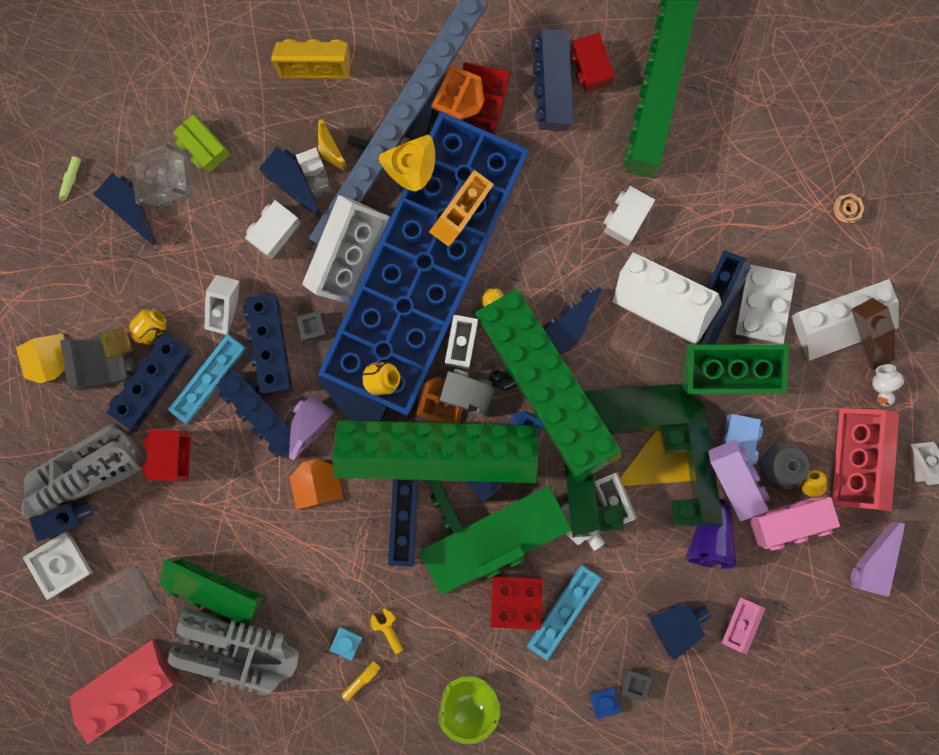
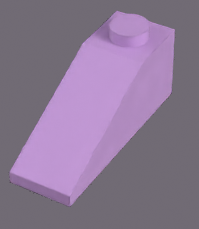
(308, 423)
(877, 566)

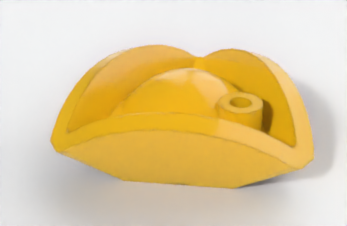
(410, 163)

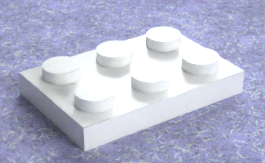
(765, 305)

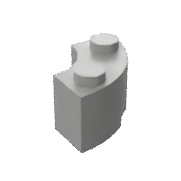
(467, 393)

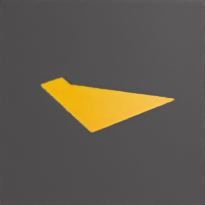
(655, 467)

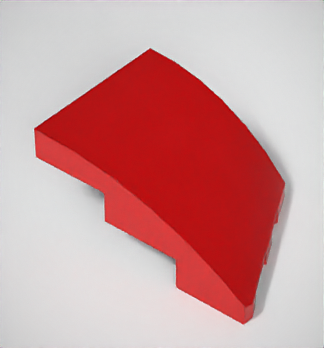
(495, 87)

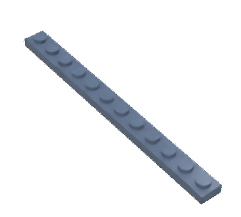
(408, 104)

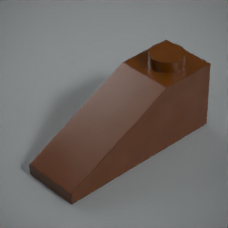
(875, 331)

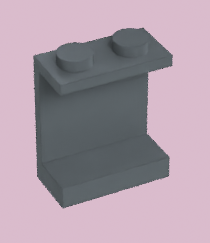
(88, 366)

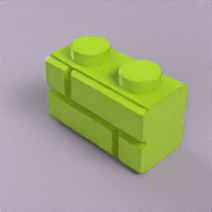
(201, 143)

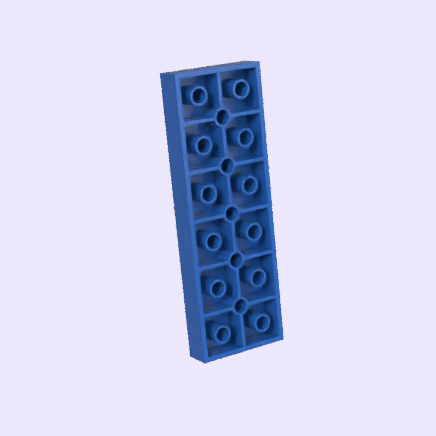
(413, 276)

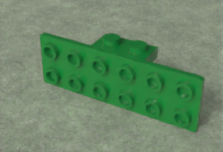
(495, 541)

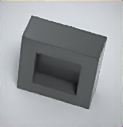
(311, 326)
(636, 685)

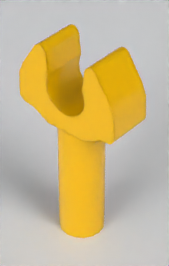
(387, 629)
(363, 679)

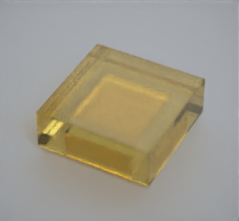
(116, 342)

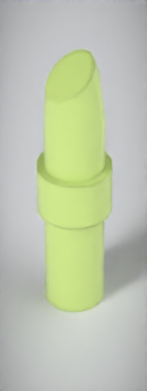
(69, 178)

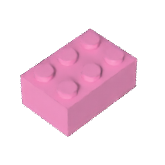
(794, 522)

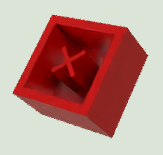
(167, 455)
(516, 602)

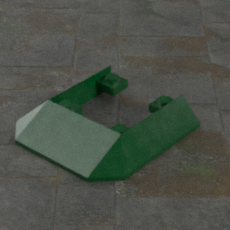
(682, 428)

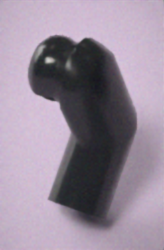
(501, 380)

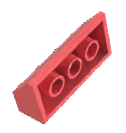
(865, 458)
(121, 691)

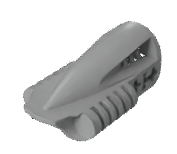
(81, 471)
(238, 653)

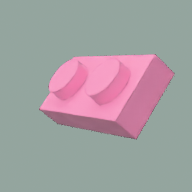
(743, 626)

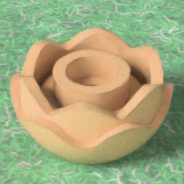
(854, 203)

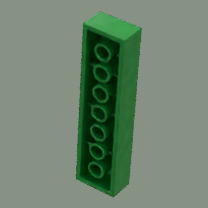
(659, 87)
(548, 385)
(435, 451)

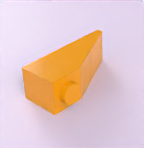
(461, 208)

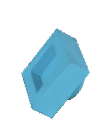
(345, 643)

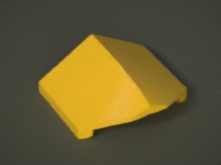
(327, 148)
(42, 358)

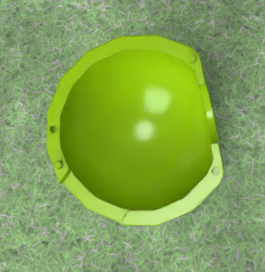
(468, 710)

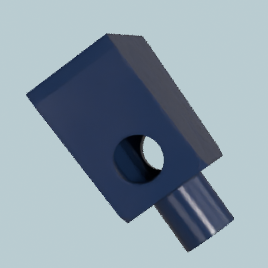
(52, 522)
(679, 627)

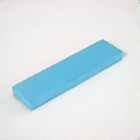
(207, 377)
(564, 612)

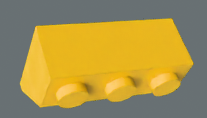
(312, 59)

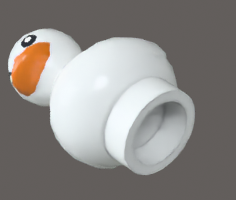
(885, 382)

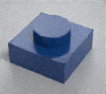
(605, 702)

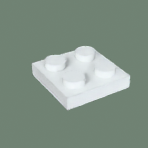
(57, 565)

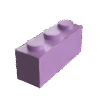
(739, 480)

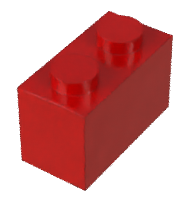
(591, 62)

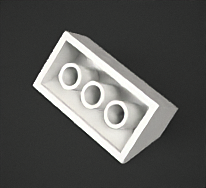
(345, 250)
(666, 298)
(832, 324)

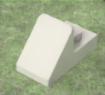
(925, 462)

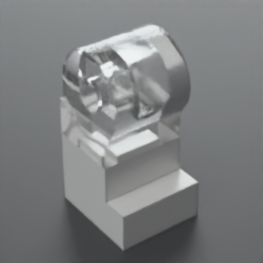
(314, 172)

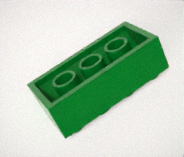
(735, 368)
(211, 591)

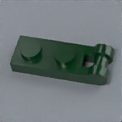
(441, 500)

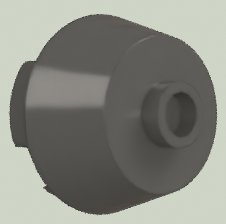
(785, 466)

